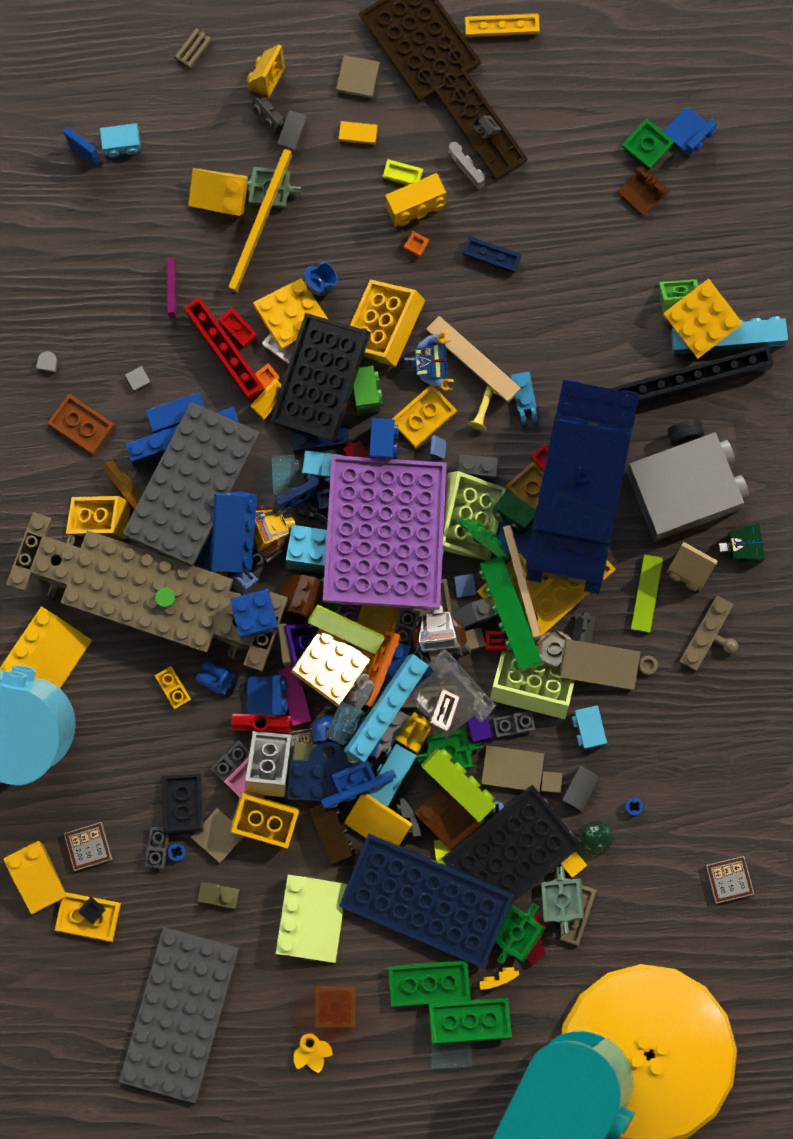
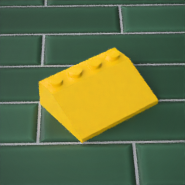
(390, 317)
(49, 648)

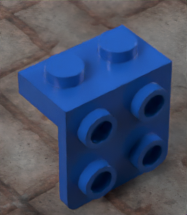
(690, 131)
(267, 695)

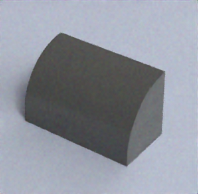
(580, 789)

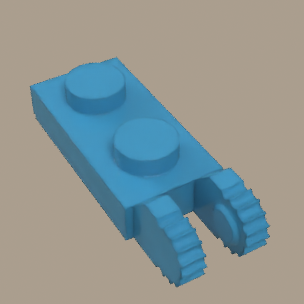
(525, 398)

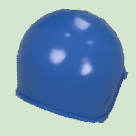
(320, 279)
(320, 729)

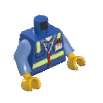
(431, 361)

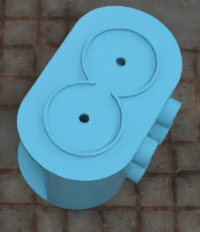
(34, 725)

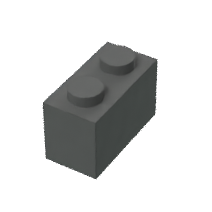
(479, 466)

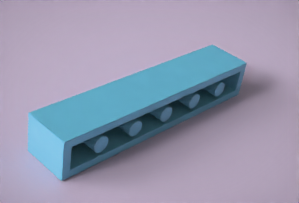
(750, 334)
(386, 708)

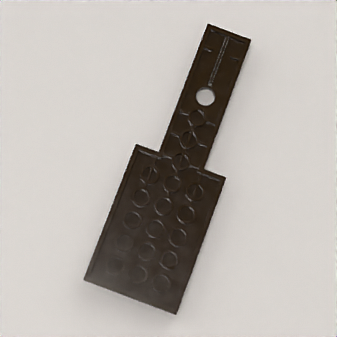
(437, 60)

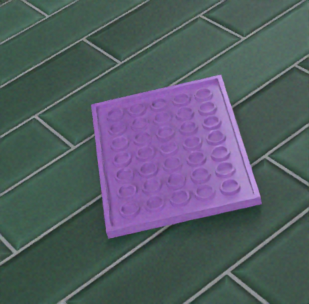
(385, 532)

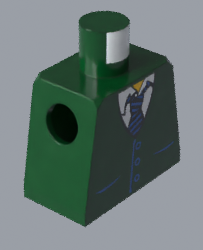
(744, 544)

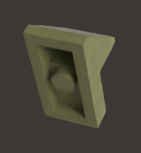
(218, 895)

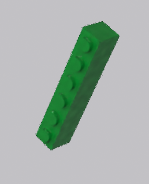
(511, 614)

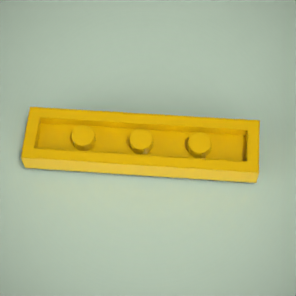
(502, 25)

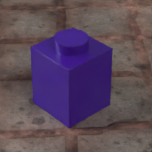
(478, 730)

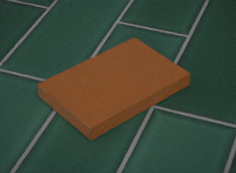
(81, 424)

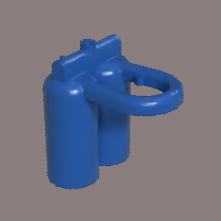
(215, 677)

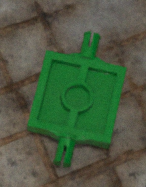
(486, 538)
(456, 745)
(518, 933)

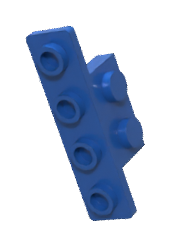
(354, 781)

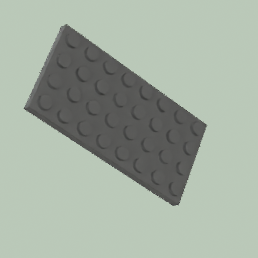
(179, 499)
(179, 1015)

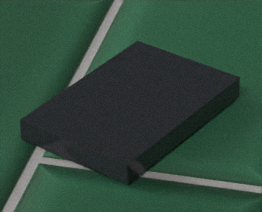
(182, 803)

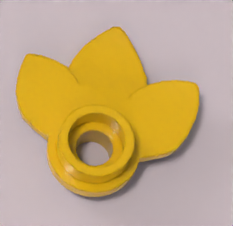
(312, 1056)

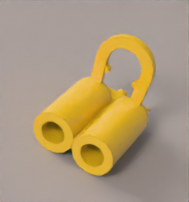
(414, 732)

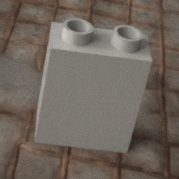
(687, 486)

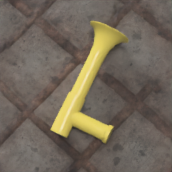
(477, 423)

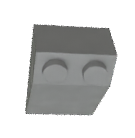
(268, 764)

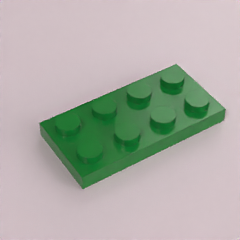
(429, 983)
(470, 1021)

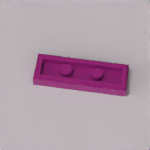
(171, 287)

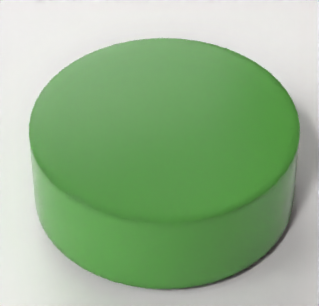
(165, 597)

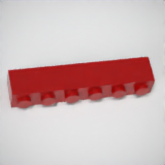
(224, 349)

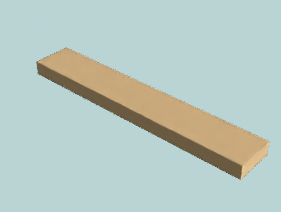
(475, 360)
(522, 582)

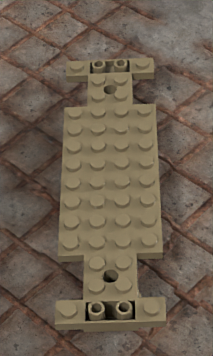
(122, 584)

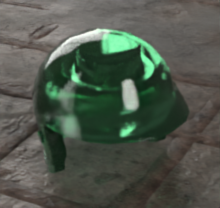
(596, 837)

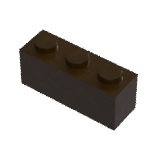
(332, 833)

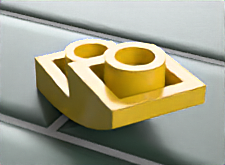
(172, 687)
(504, 977)

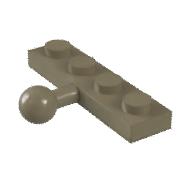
(708, 633)

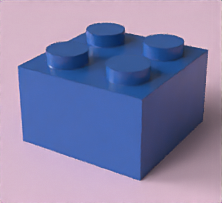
(383, 435)
(254, 614)

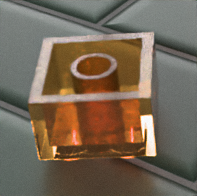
(335, 1007)

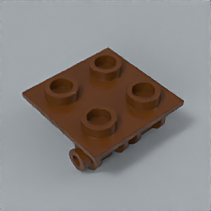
(643, 190)

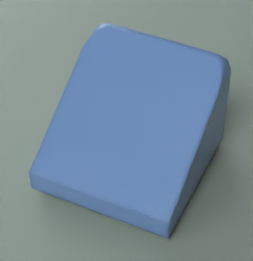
(438, 447)
(243, 581)
(465, 585)

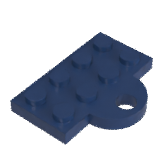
(313, 777)

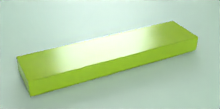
(646, 593)
(346, 629)

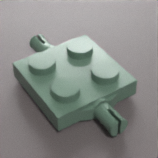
(259, 185)
(562, 900)

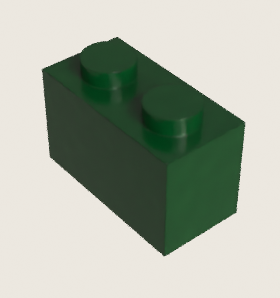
(514, 512)

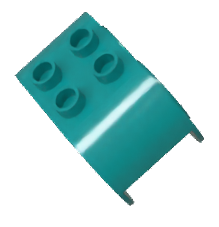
(572, 1092)

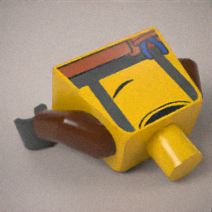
(270, 532)

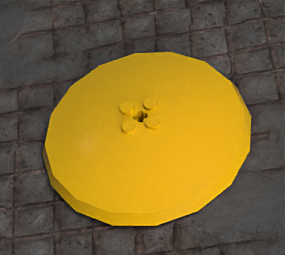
(689, 1040)

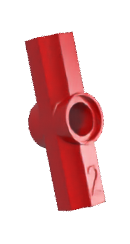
(248, 723)

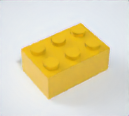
(416, 200)
(264, 820)

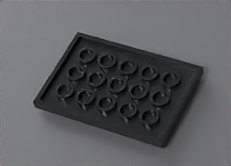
(320, 376)
(515, 845)

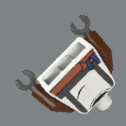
(438, 632)

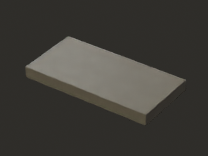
(599, 664)

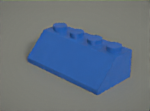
(233, 531)

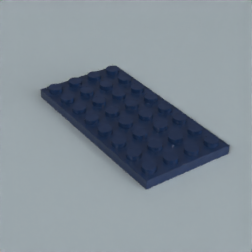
(426, 900)

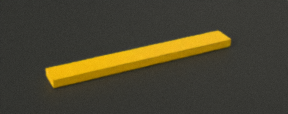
(260, 220)

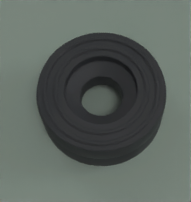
(685, 431)

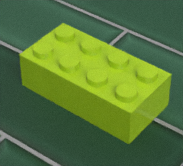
(457, 784)

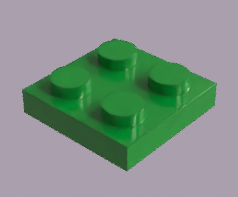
(648, 144)

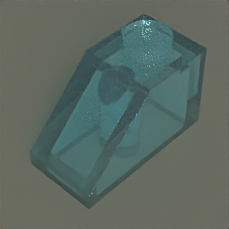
(283, 472)

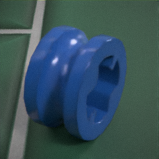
(634, 812)
(175, 846)

